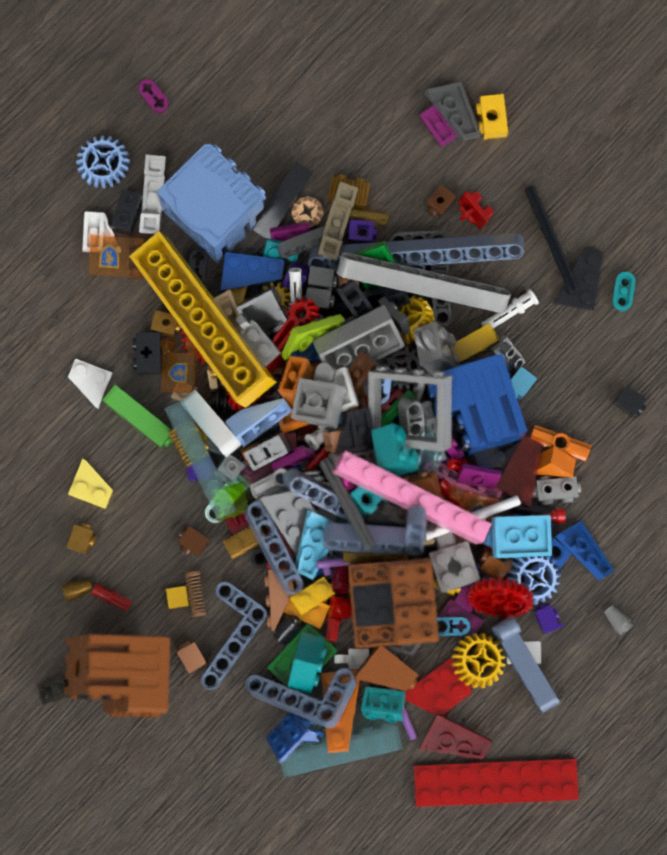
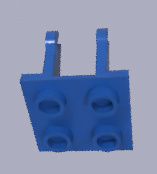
(290, 734)

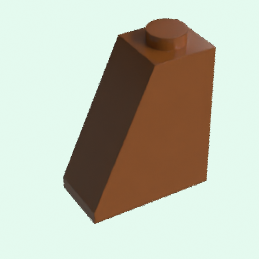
(386, 670)

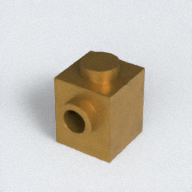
(165, 324)
(81, 538)

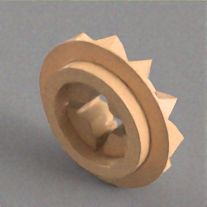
(309, 202)

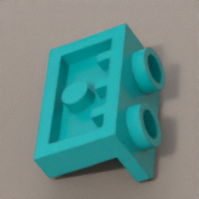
(383, 704)

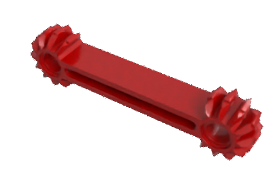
(282, 336)

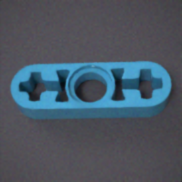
(456, 631)

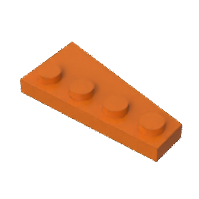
(339, 736)

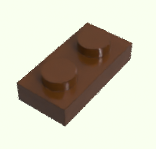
(360, 370)

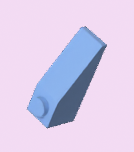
(255, 420)

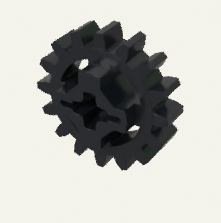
(409, 360)

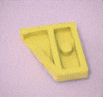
(90, 486)

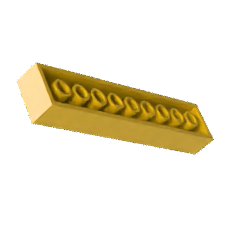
(202, 319)

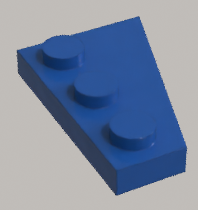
(585, 549)

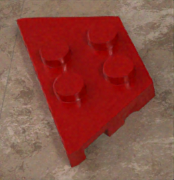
(439, 690)

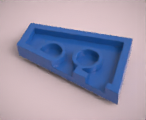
(249, 270)

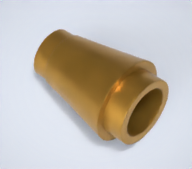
(76, 589)

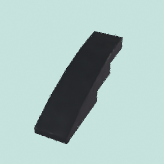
(283, 200)

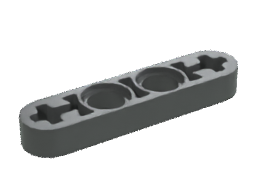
(302, 242)

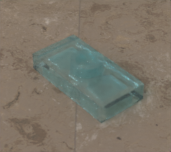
(429, 459)

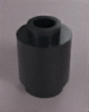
(287, 629)

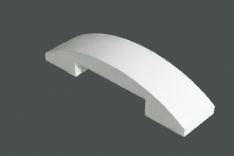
(151, 208)

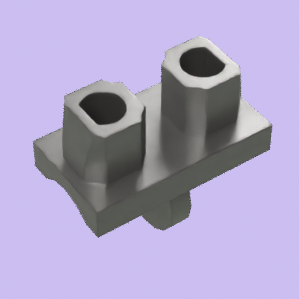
(511, 355)

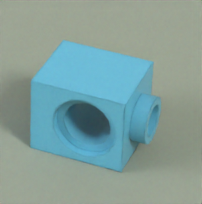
(522, 382)

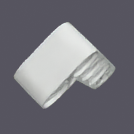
(211, 424)

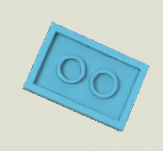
(521, 536)

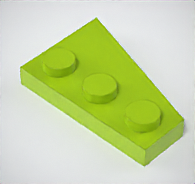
(303, 336)

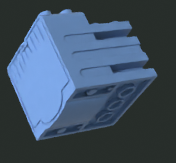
(212, 201)

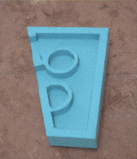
(311, 544)

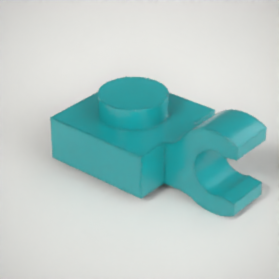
(270, 250)

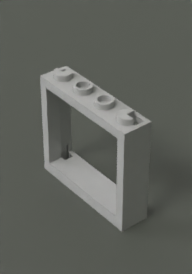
(444, 403)

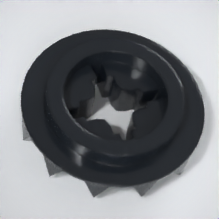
(270, 395)

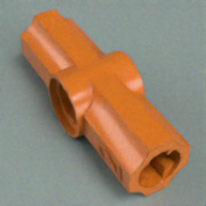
(572, 446)

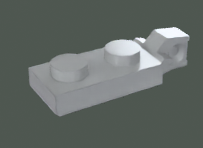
(257, 340)

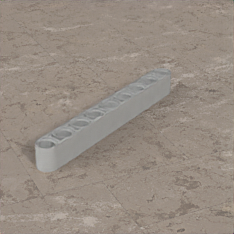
(423, 282)

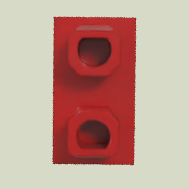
(472, 210)

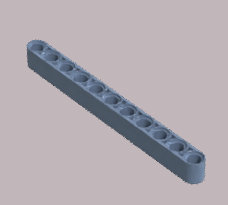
(444, 247)

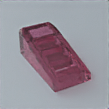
(253, 476)

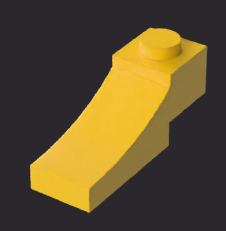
(476, 342)

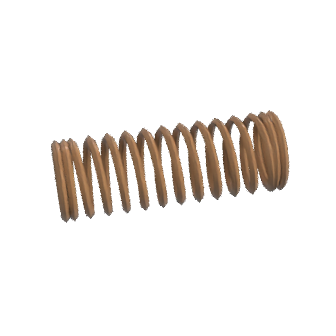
(188, 576)

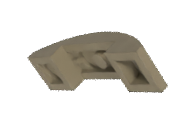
(337, 221)

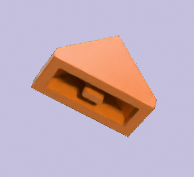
(556, 463)

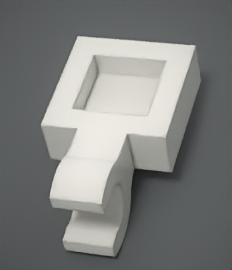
(354, 658)

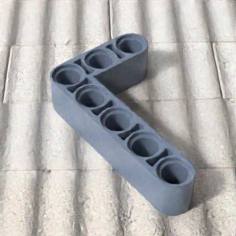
(317, 496)
(273, 538)
(387, 539)
(236, 636)
(523, 662)
(303, 701)

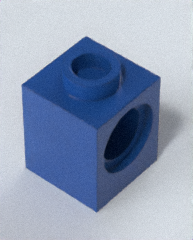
(564, 553)

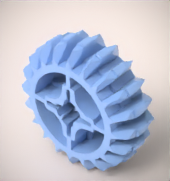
(109, 156)
(538, 571)

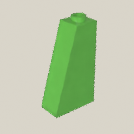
(138, 417)

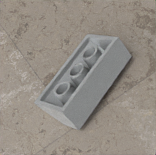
(369, 333)

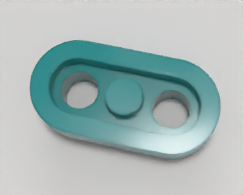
(623, 292)

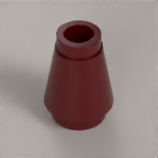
(340, 580)

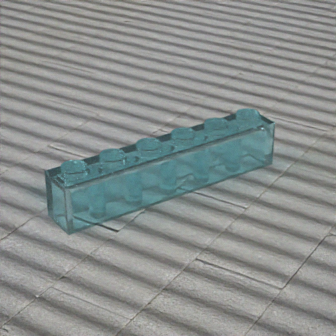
(200, 460)
(362, 746)

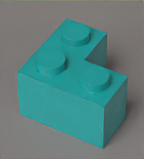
(392, 452)
(307, 663)

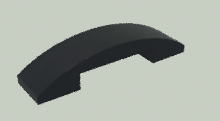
(399, 298)

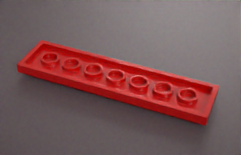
(496, 782)

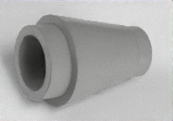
(618, 620)

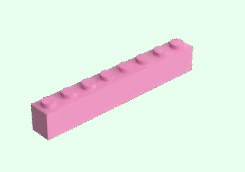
(407, 495)

